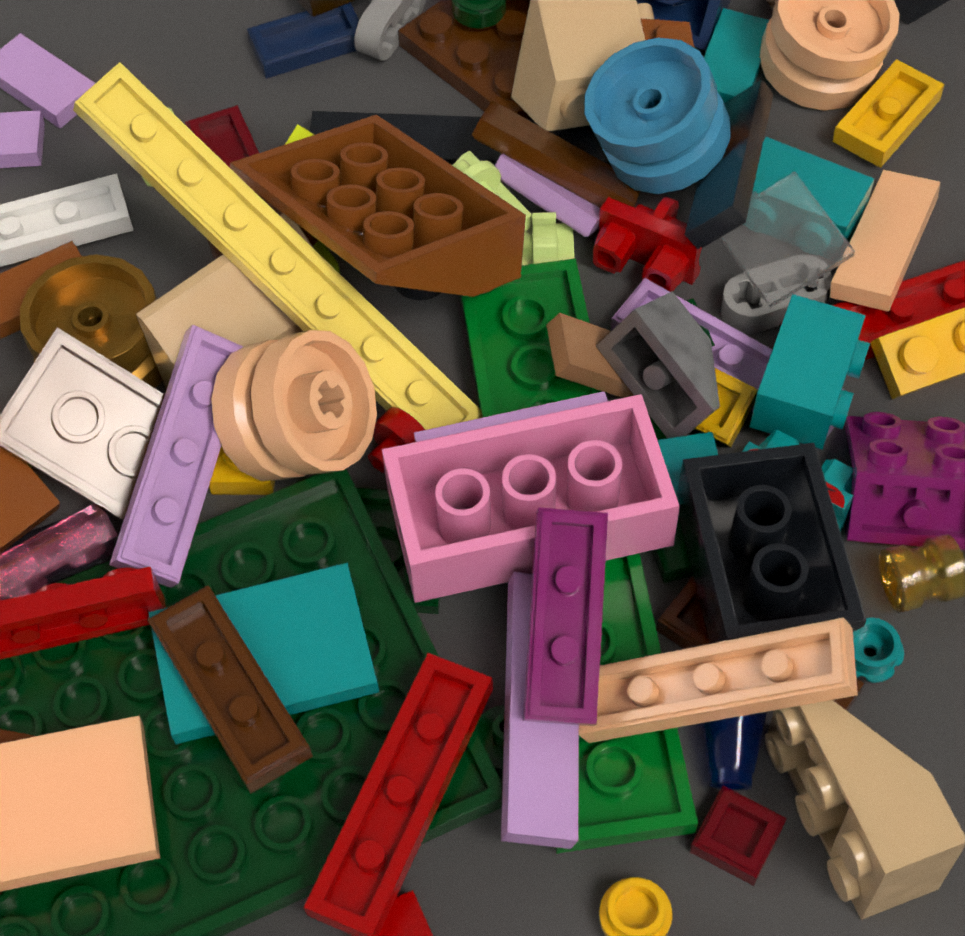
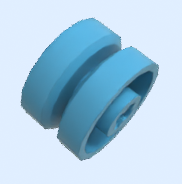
(658, 115)

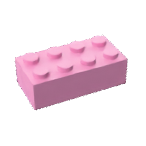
(474, 495)

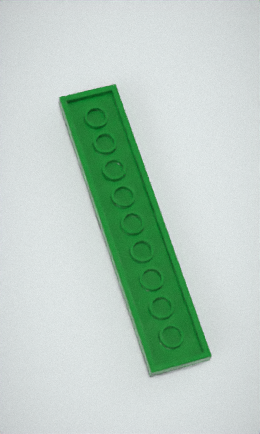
(628, 784)

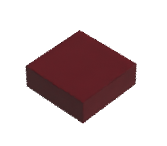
(738, 835)

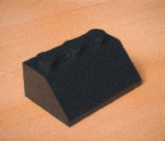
(765, 542)

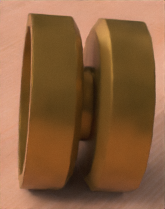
(98, 305)

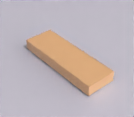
(885, 240)

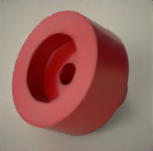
(392, 430)

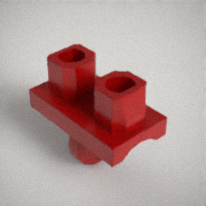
(648, 238)

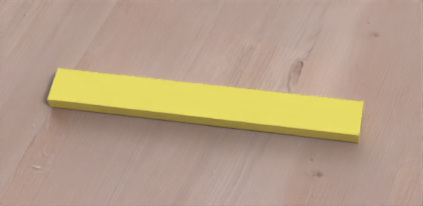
(265, 246)

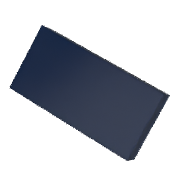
(303, 39)

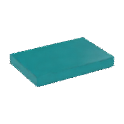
(302, 637)

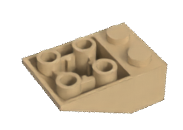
(868, 803)

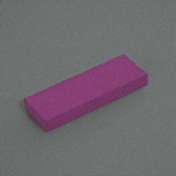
(565, 617)

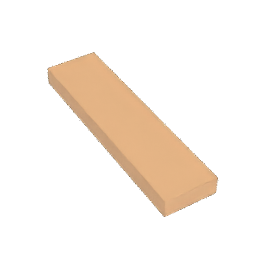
(725, 680)

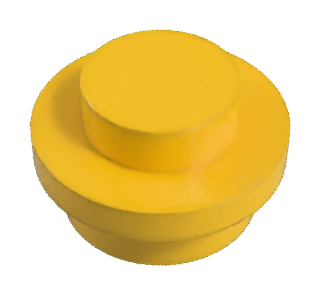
(635, 909)

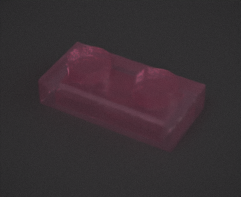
(70, 541)

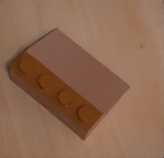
(392, 208)

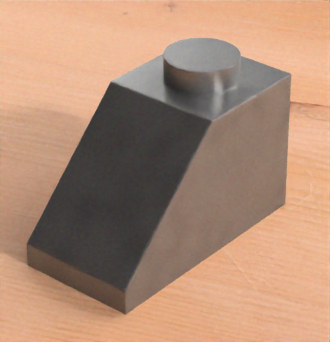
(668, 361)

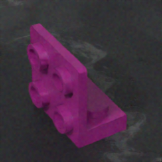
(906, 479)

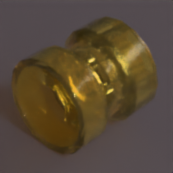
(922, 573)

